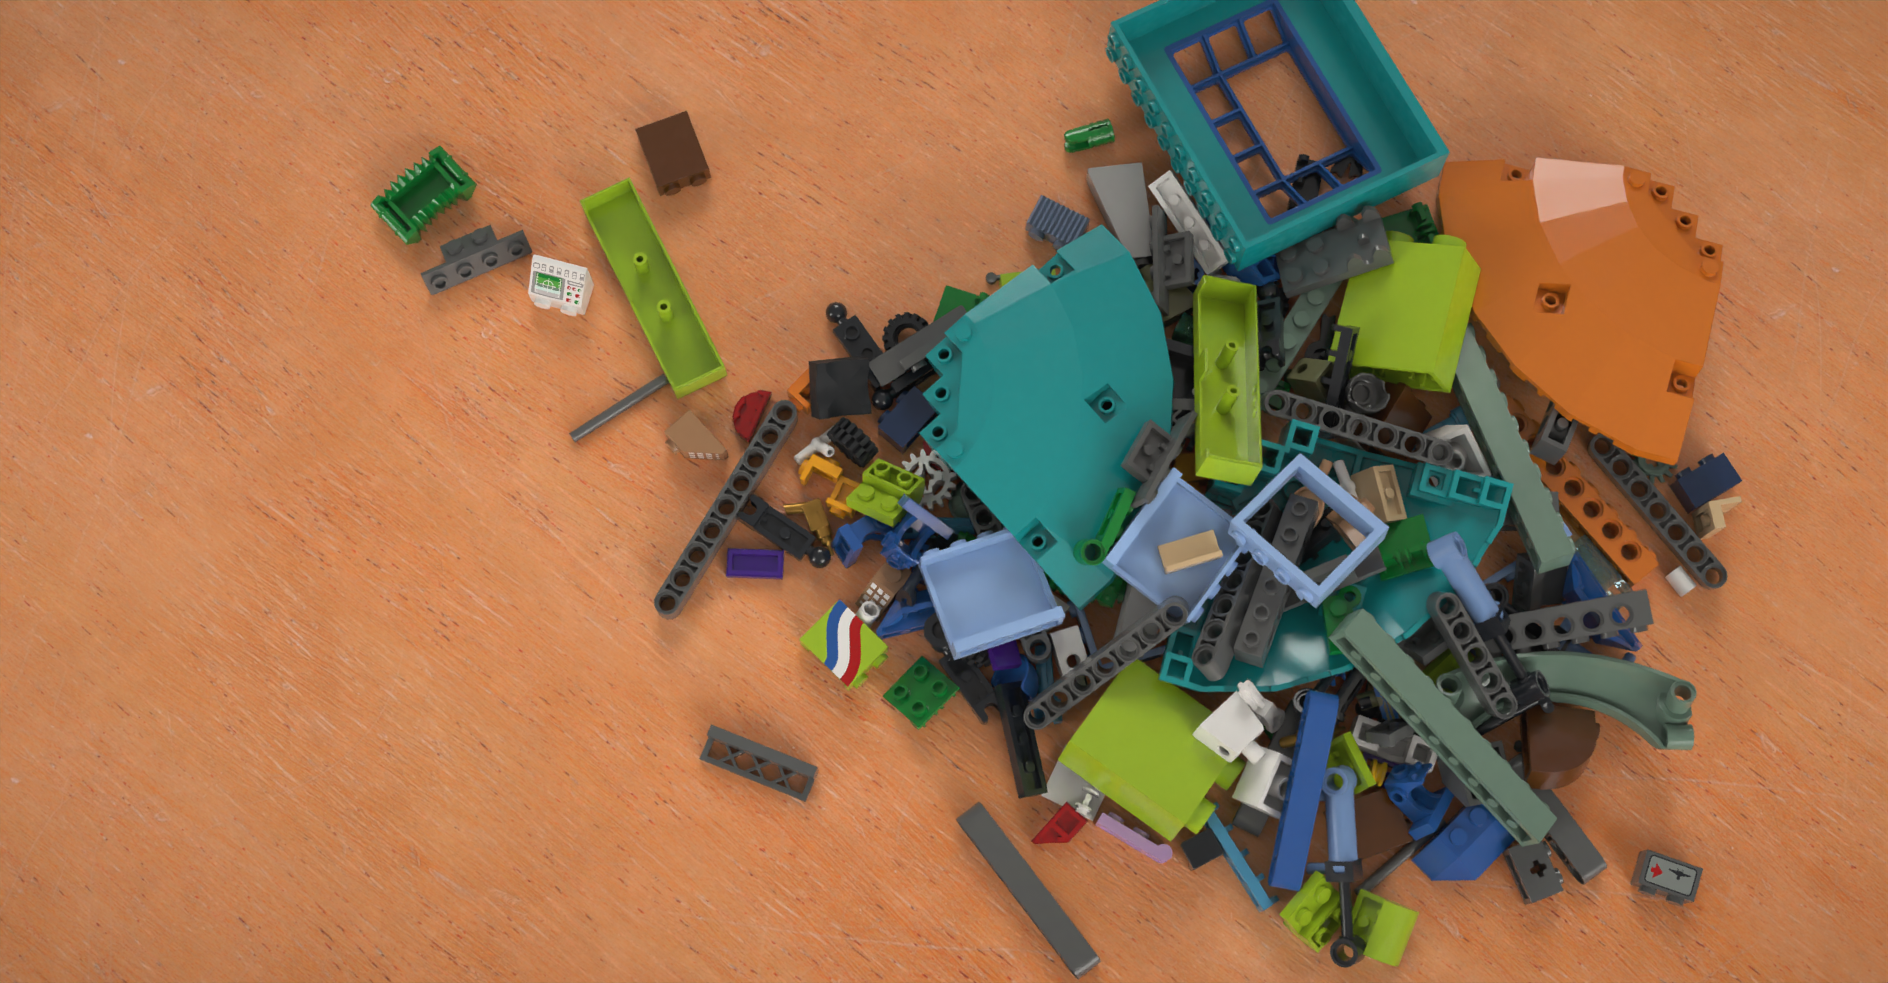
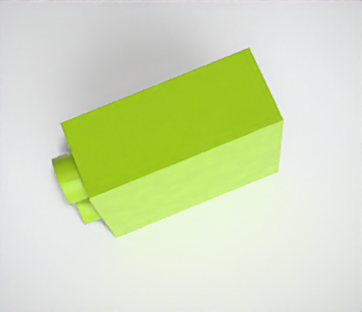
(1412, 312)
(1144, 753)

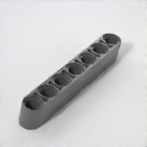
(1370, 430)
(974, 509)
(1670, 516)
(1216, 642)
(1099, 675)
(1028, 890)

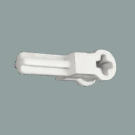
(1264, 709)

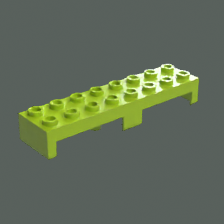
(653, 288)
(1226, 380)

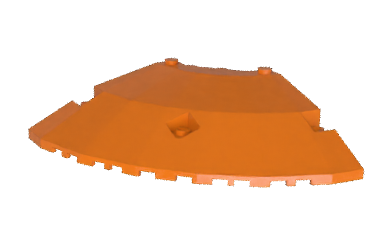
(1623, 282)

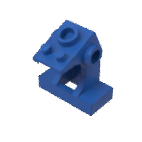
(849, 538)
(900, 554)
(1416, 802)

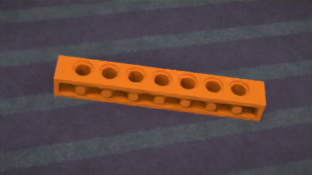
(1586, 494)

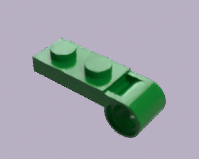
(1110, 529)

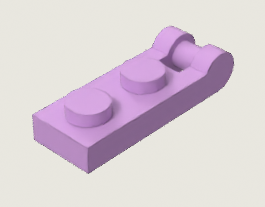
(1135, 838)

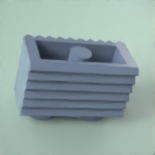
(1055, 223)

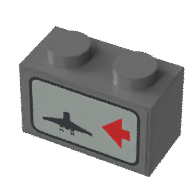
(1666, 877)

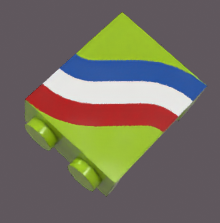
(845, 645)

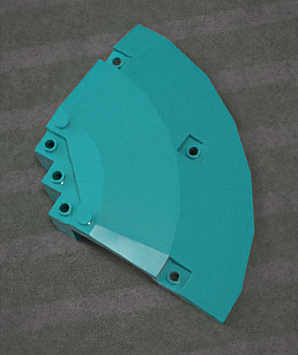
(1028, 396)
(1299, 650)

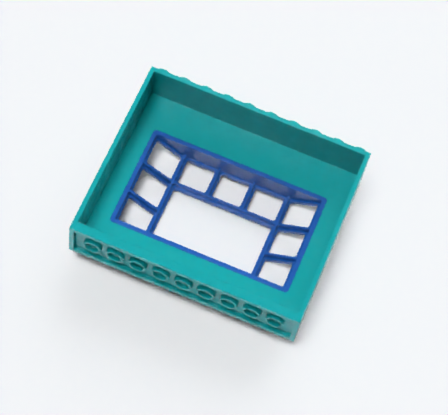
(1345, 72)

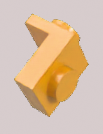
(825, 467)
(837, 500)

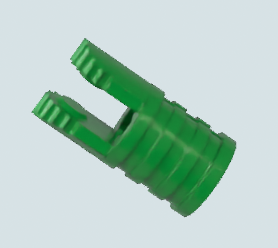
(1089, 136)

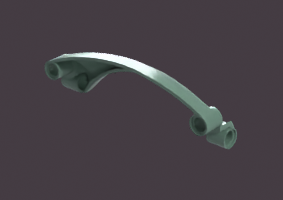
(1619, 688)

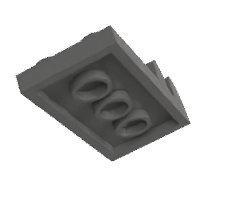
(1335, 254)

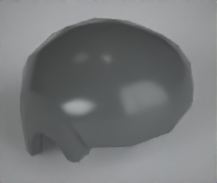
(1366, 394)

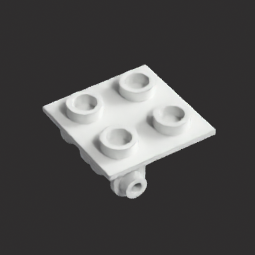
(1068, 786)

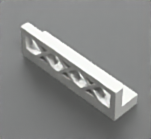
(1186, 217)

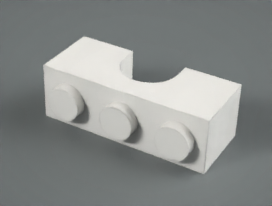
(1404, 752)

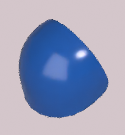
(1025, 672)

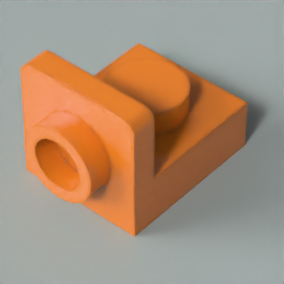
(798, 390)

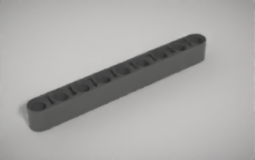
(727, 495)

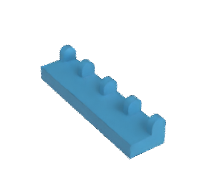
(1238, 864)

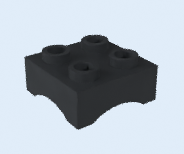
(839, 387)

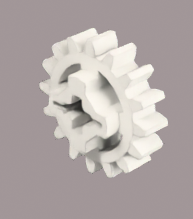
(937, 478)

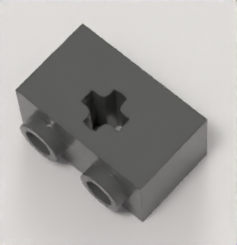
(1537, 885)

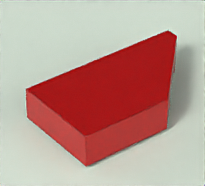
(1061, 826)

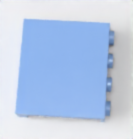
(1171, 516)
(988, 592)

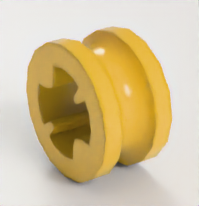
(1378, 771)

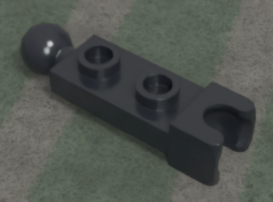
(1270, 325)
(854, 337)
(883, 399)
(784, 533)
(971, 681)

